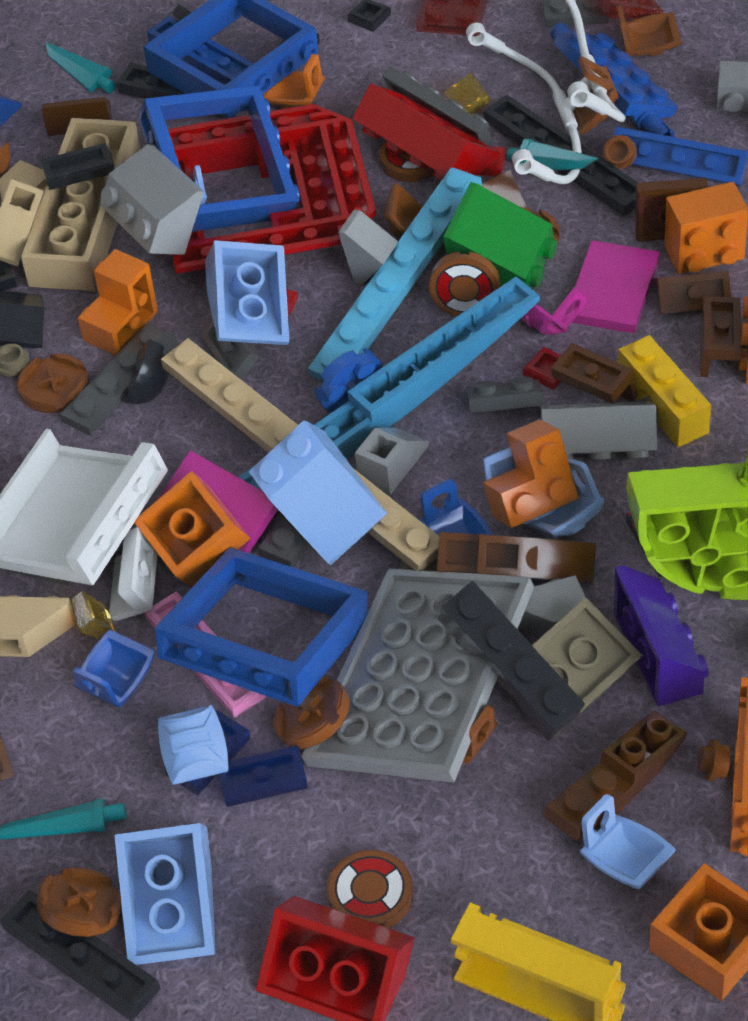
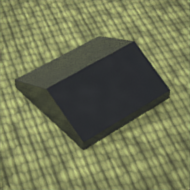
(21, 319)

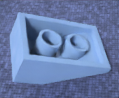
(248, 292)
(318, 491)
(166, 893)

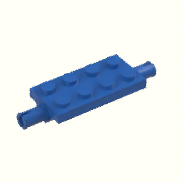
(638, 96)

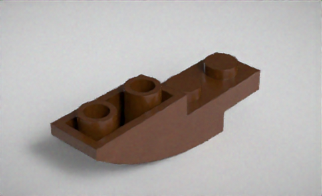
(515, 556)
(622, 773)

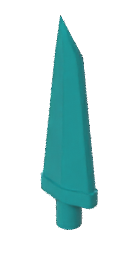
(82, 70)
(552, 156)
(75, 819)

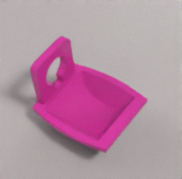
(557, 323)

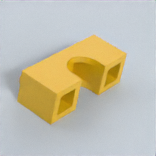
(679, 405)

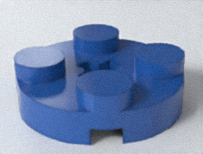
(343, 375)

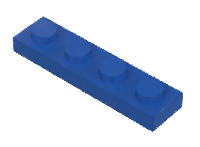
(209, 57)
(687, 156)

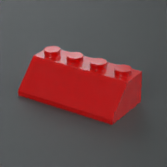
(421, 133)

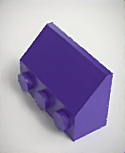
(652, 626)

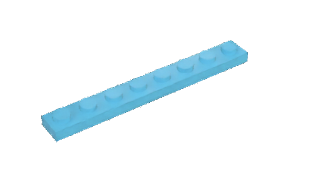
(397, 274)

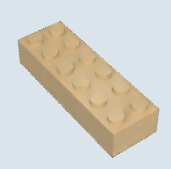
(71, 225)

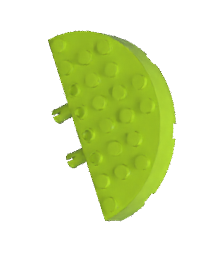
(695, 525)

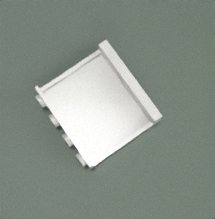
(73, 508)

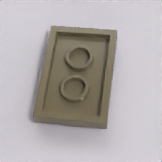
(586, 653)

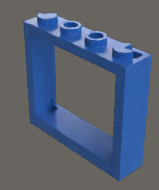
(165, 51)
(250, 99)
(248, 666)

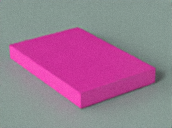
(616, 285)
(243, 500)

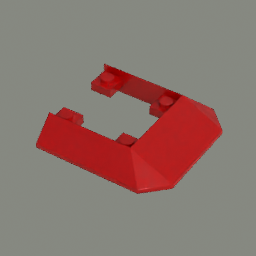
(324, 166)

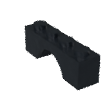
(533, 682)

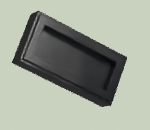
(77, 166)

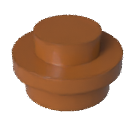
(620, 151)
(714, 760)

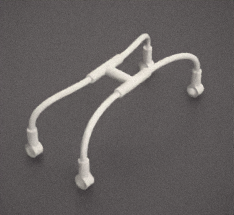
(577, 93)

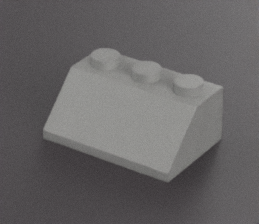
(153, 201)
(605, 427)

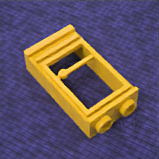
(536, 970)

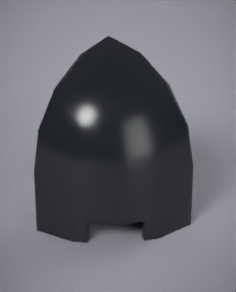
(147, 375)

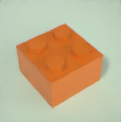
(706, 228)
(190, 528)
(705, 932)

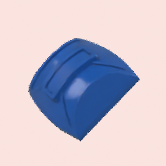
(454, 515)
(114, 668)

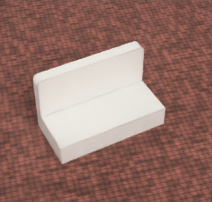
(133, 577)

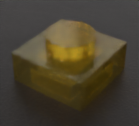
(469, 94)
(91, 615)

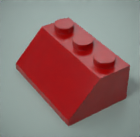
(333, 962)

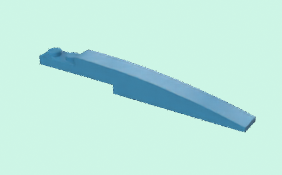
(423, 368)

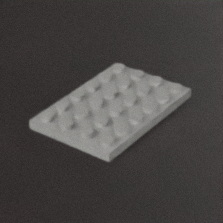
(413, 681)

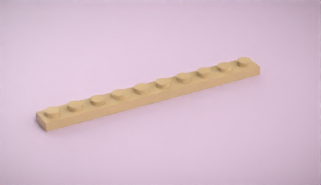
(269, 426)

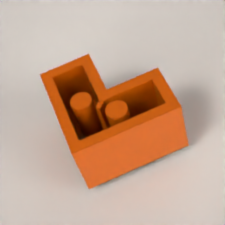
(123, 303)
(539, 480)

